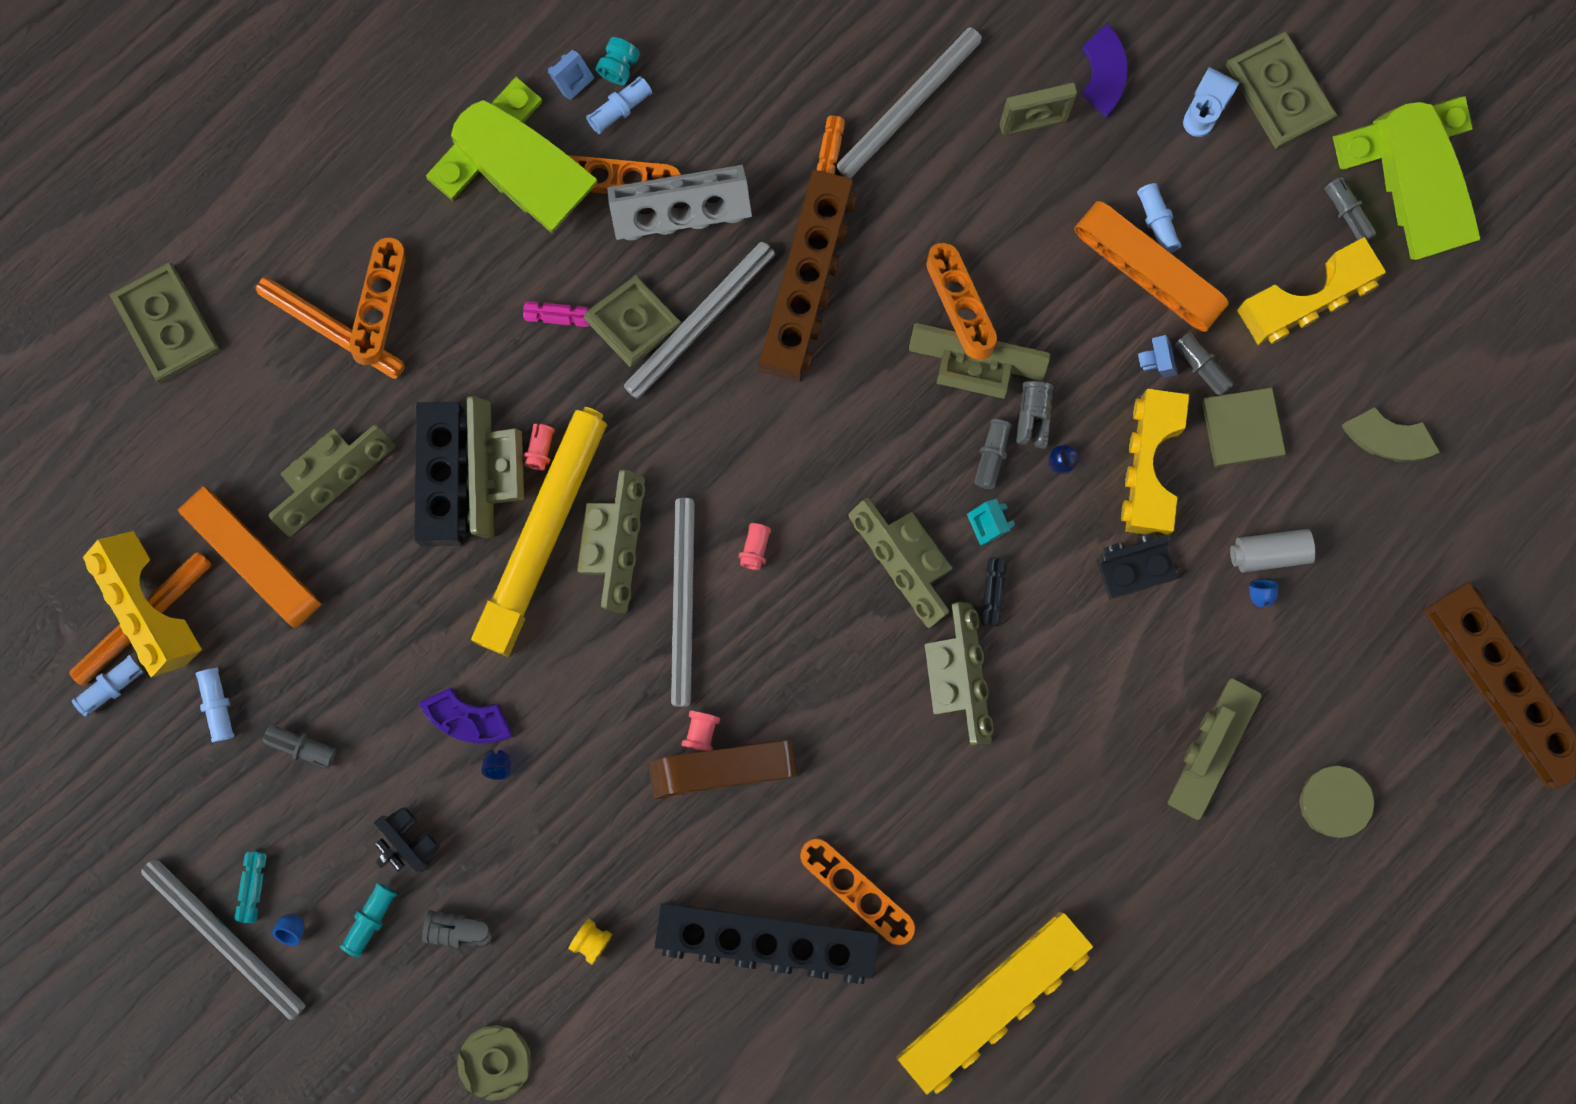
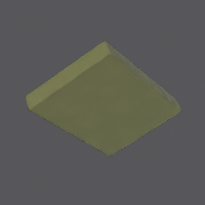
(1281, 90)
(165, 322)

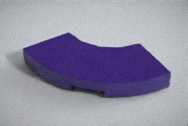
(1108, 70)
(465, 721)

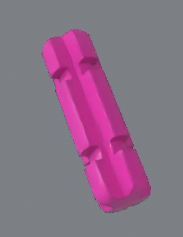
(555, 313)

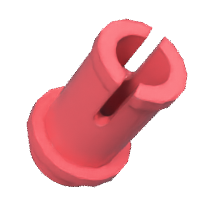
(537, 454)
(755, 547)

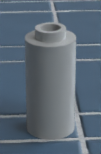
(1273, 550)

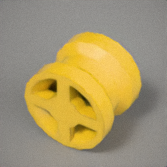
(590, 941)

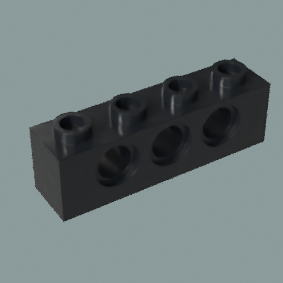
(431, 422)

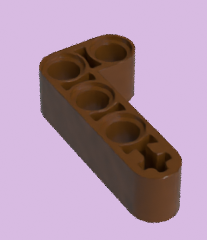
(722, 768)

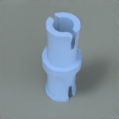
(619, 105)
(1159, 217)
(107, 686)
(215, 705)

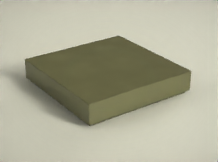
(1037, 109)
(632, 320)
(1243, 427)

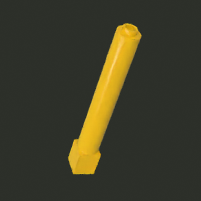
(505, 612)

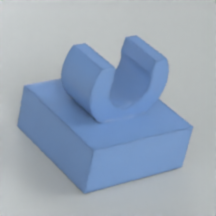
(570, 74)
(1161, 357)

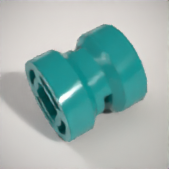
(617, 61)

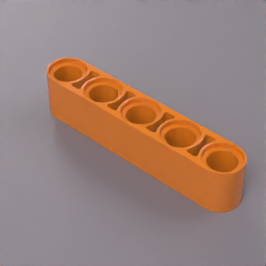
(1151, 266)
(249, 557)

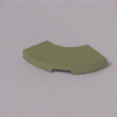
(1389, 439)

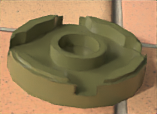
(1336, 802)
(494, 1062)

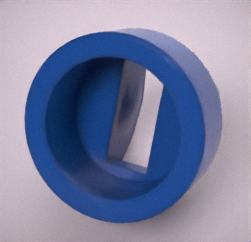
(1263, 592)
(289, 929)

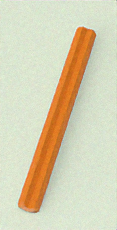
(323, 323)
(159, 600)

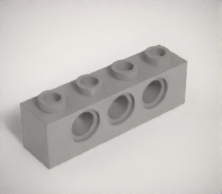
(692, 189)

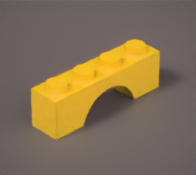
(1275, 311)
(1150, 505)
(159, 640)

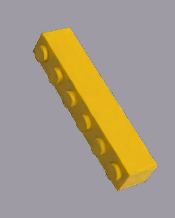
(994, 1003)

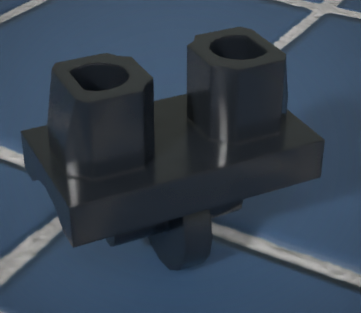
(414, 853)

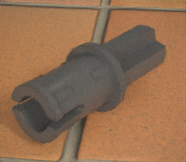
(1350, 208)
(1203, 364)
(992, 453)
(300, 746)

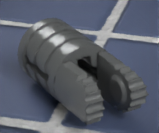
(1035, 408)
(455, 930)

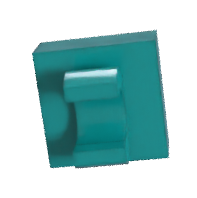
(989, 521)

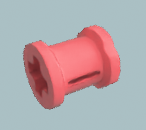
(700, 731)

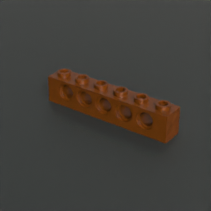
(824, 191)
(1490, 677)

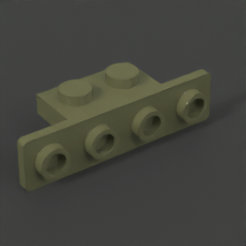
(974, 375)
(494, 467)
(326, 473)
(611, 540)
(907, 556)
(958, 675)
(1214, 748)

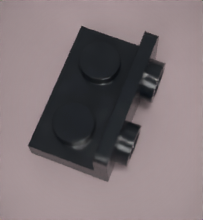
(1136, 566)

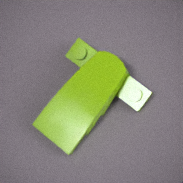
(512, 158)
(1419, 171)

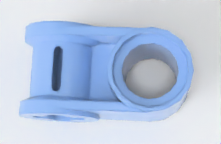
(1209, 100)

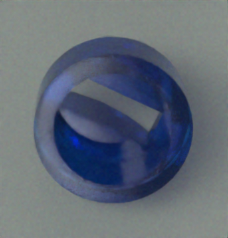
(1056, 462)
(496, 765)

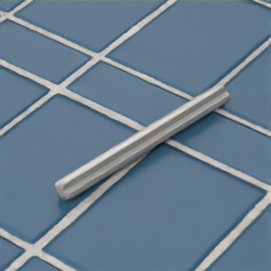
(909, 103)
(699, 320)
(682, 602)
(223, 939)

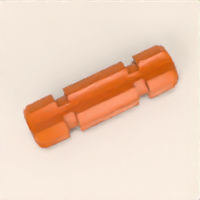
(831, 144)

